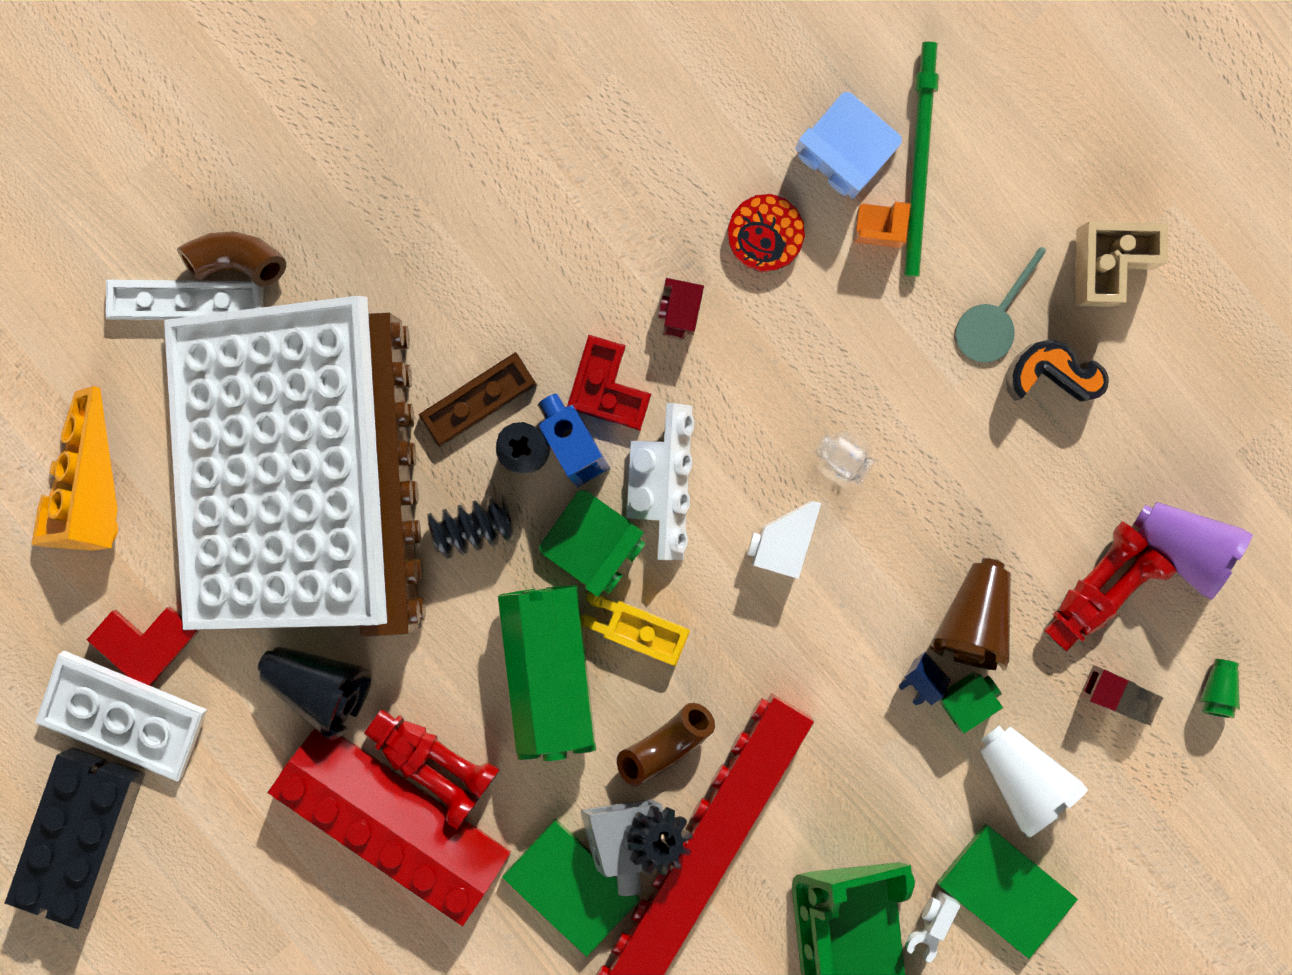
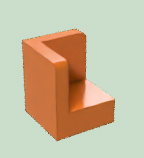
(882, 224)

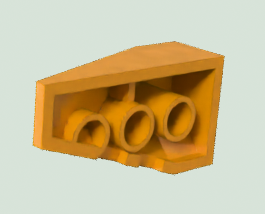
(83, 497)

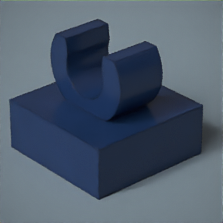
(926, 679)

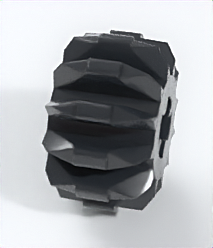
(648, 832)

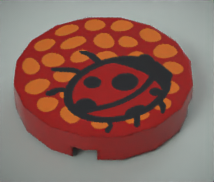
(766, 233)

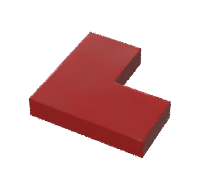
(598, 394)
(138, 653)

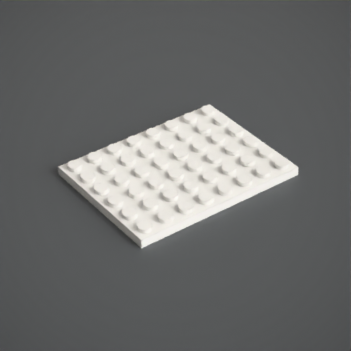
(276, 467)

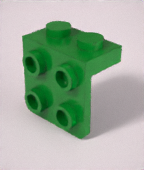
(592, 542)

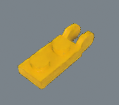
(638, 629)

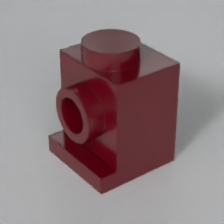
(681, 308)

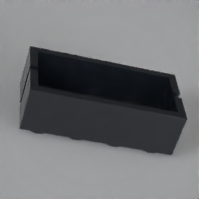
(74, 838)

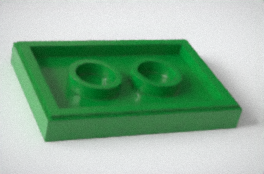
(567, 889)
(1007, 890)

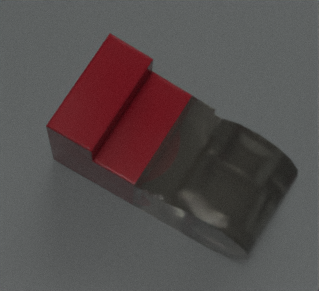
(1121, 695)

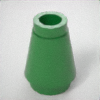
(1222, 690)

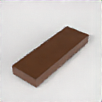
(477, 399)

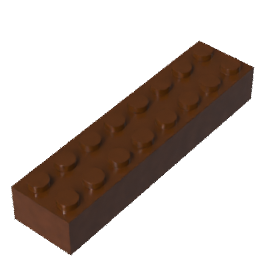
(396, 489)

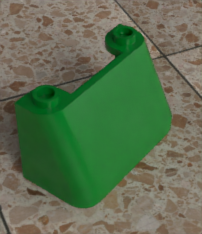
(851, 919)

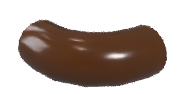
(233, 252)
(666, 745)

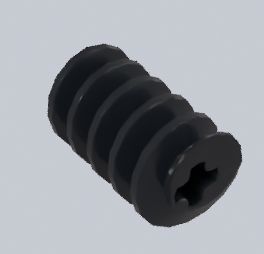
(508, 453)
(471, 527)

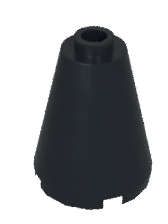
(316, 687)

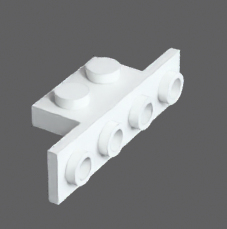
(661, 481)

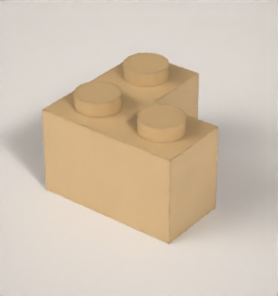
(1107, 252)

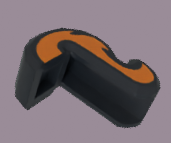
(1061, 366)

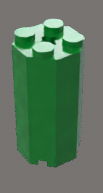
(547, 672)

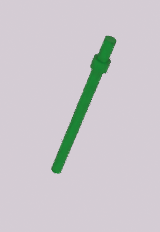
(925, 84)

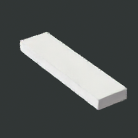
(178, 298)

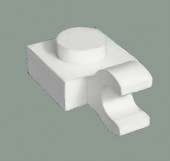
(937, 917)

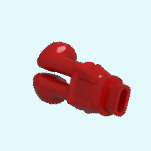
(1088, 608)
(410, 747)

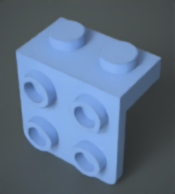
(848, 145)

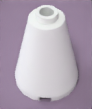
(1029, 780)

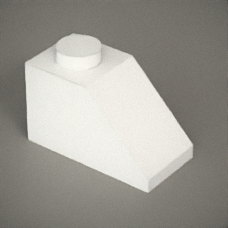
(785, 541)

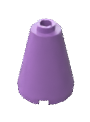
(1194, 544)

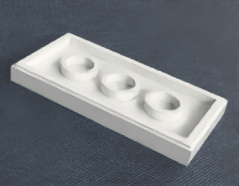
(120, 716)

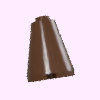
(979, 619)

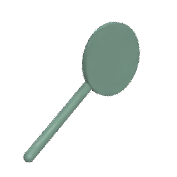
(987, 330)

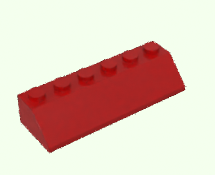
(390, 824)

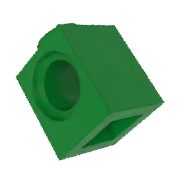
(971, 701)

